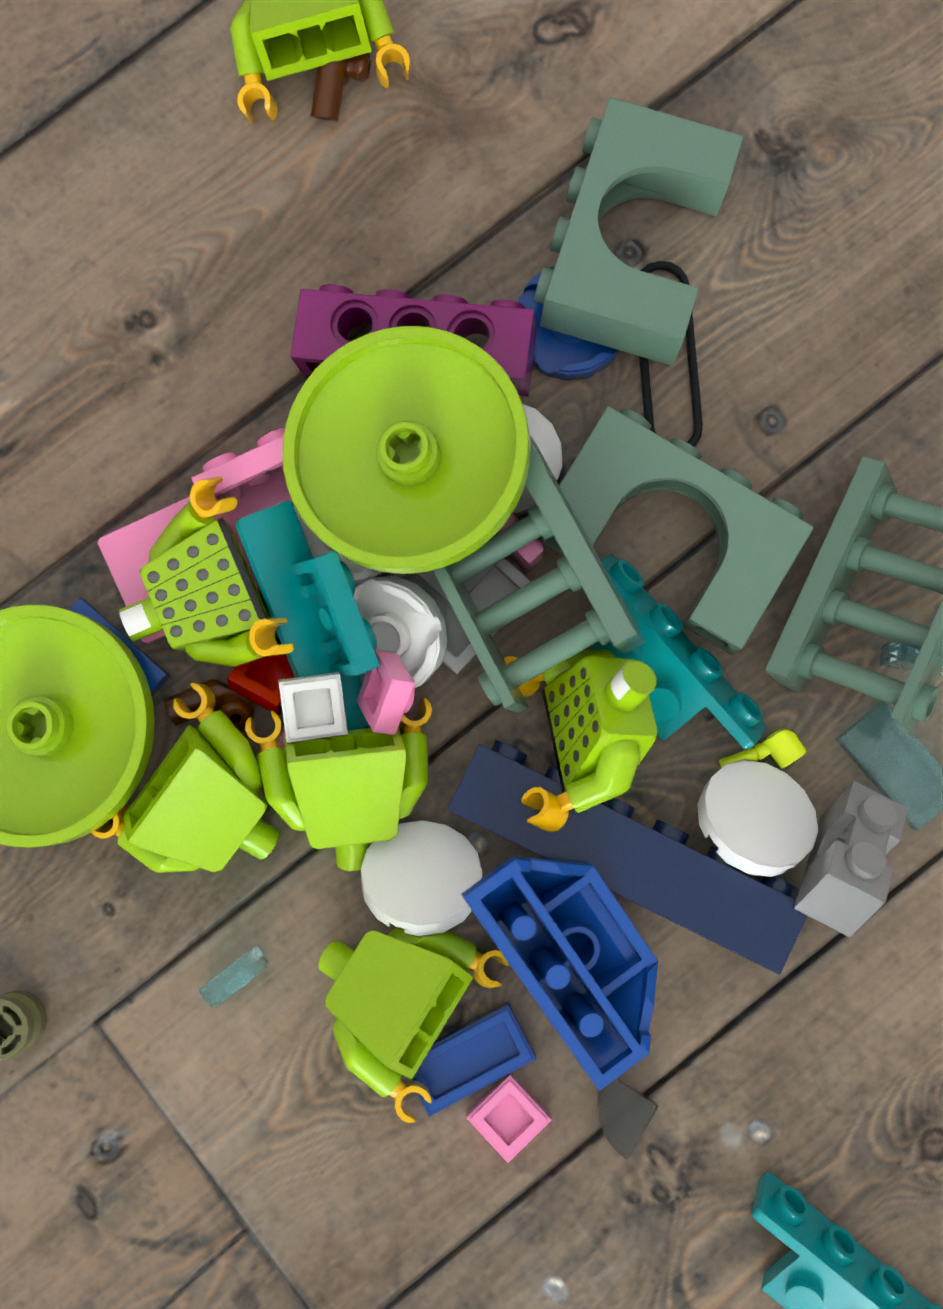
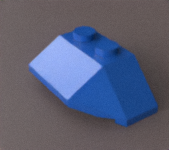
(573, 957)

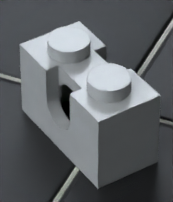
(851, 879)

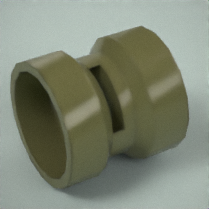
(21, 1022)

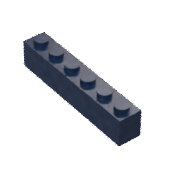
(636, 861)

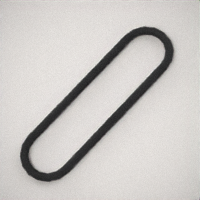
(692, 360)

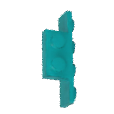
(314, 598)
(684, 674)
(824, 1260)

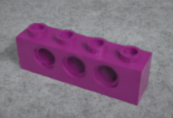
(333, 310)

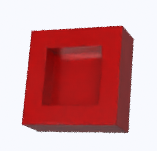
(259, 680)

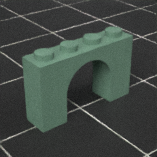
(631, 157)
(753, 534)

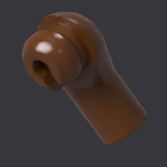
(330, 83)
(228, 701)

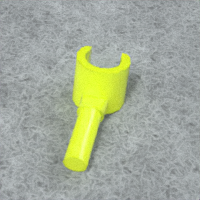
(781, 745)

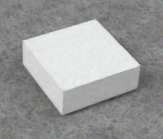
(312, 707)

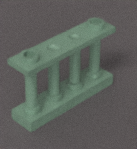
(576, 570)
(826, 603)

